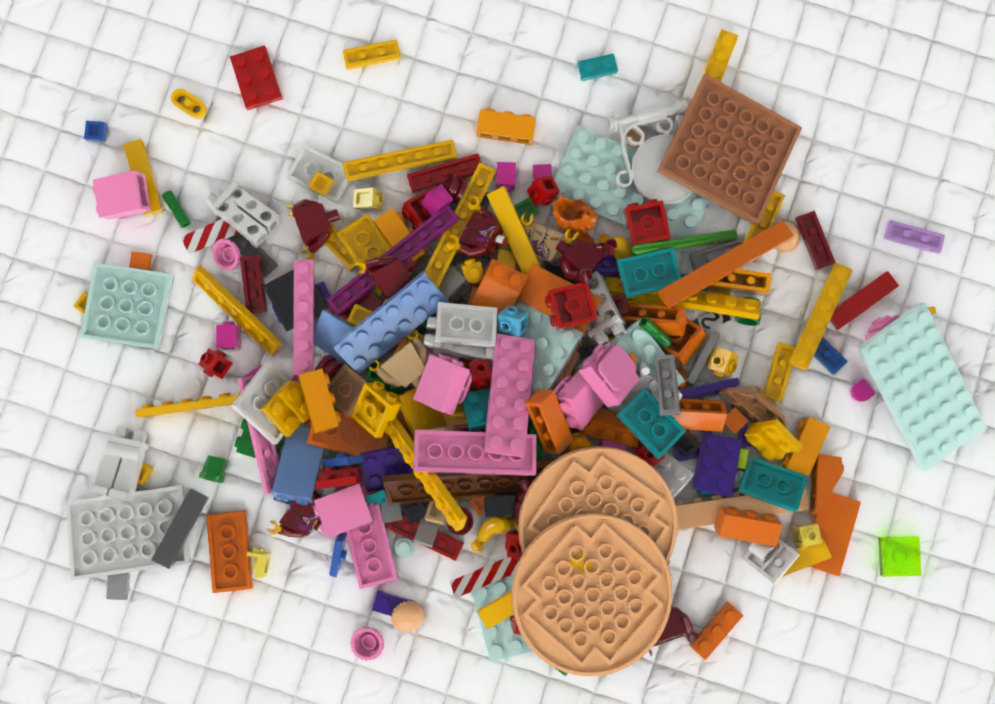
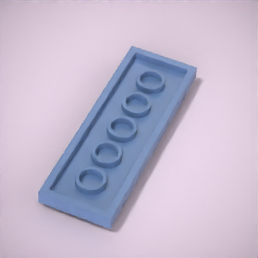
(390, 323)

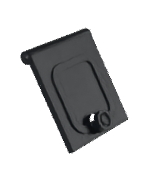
(282, 298)

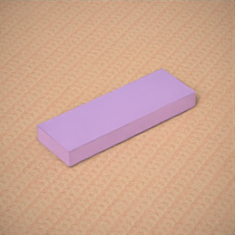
(914, 236)

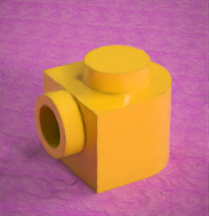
(472, 270)

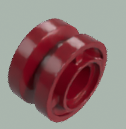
(455, 187)
(329, 366)
(468, 524)

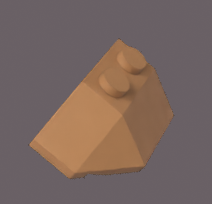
(753, 403)

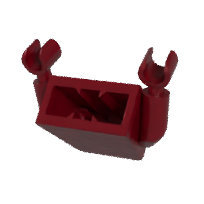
(582, 258)
(676, 627)

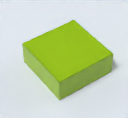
(742, 459)

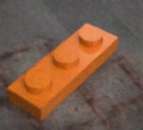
(716, 630)

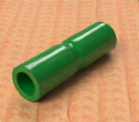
(176, 209)
(657, 334)

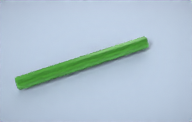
(685, 242)

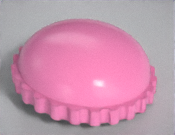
(226, 254)
(367, 643)

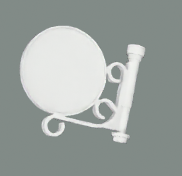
(650, 154)

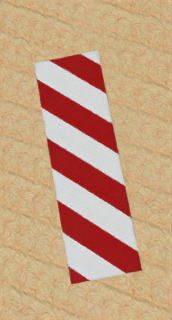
(207, 236)
(483, 576)

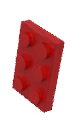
(256, 77)

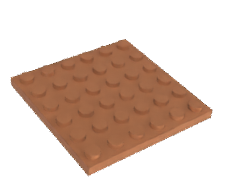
(729, 149)

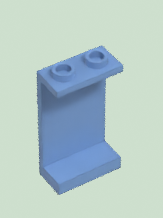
(297, 469)

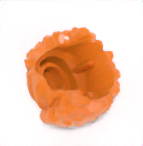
(573, 215)

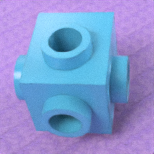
(512, 321)

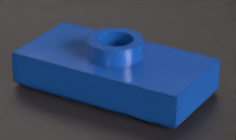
(829, 357)
(342, 459)
(339, 554)

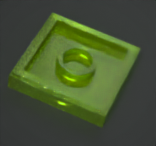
(899, 556)

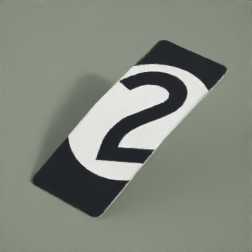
(711, 320)

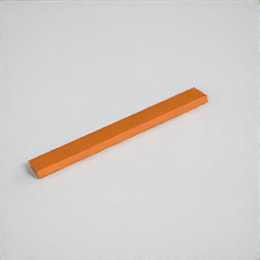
(725, 264)

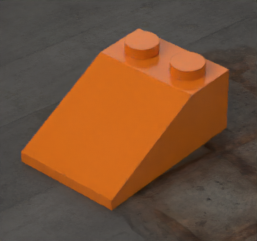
(499, 286)
(685, 346)

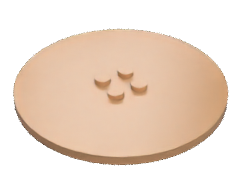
(600, 482)
(598, 617)

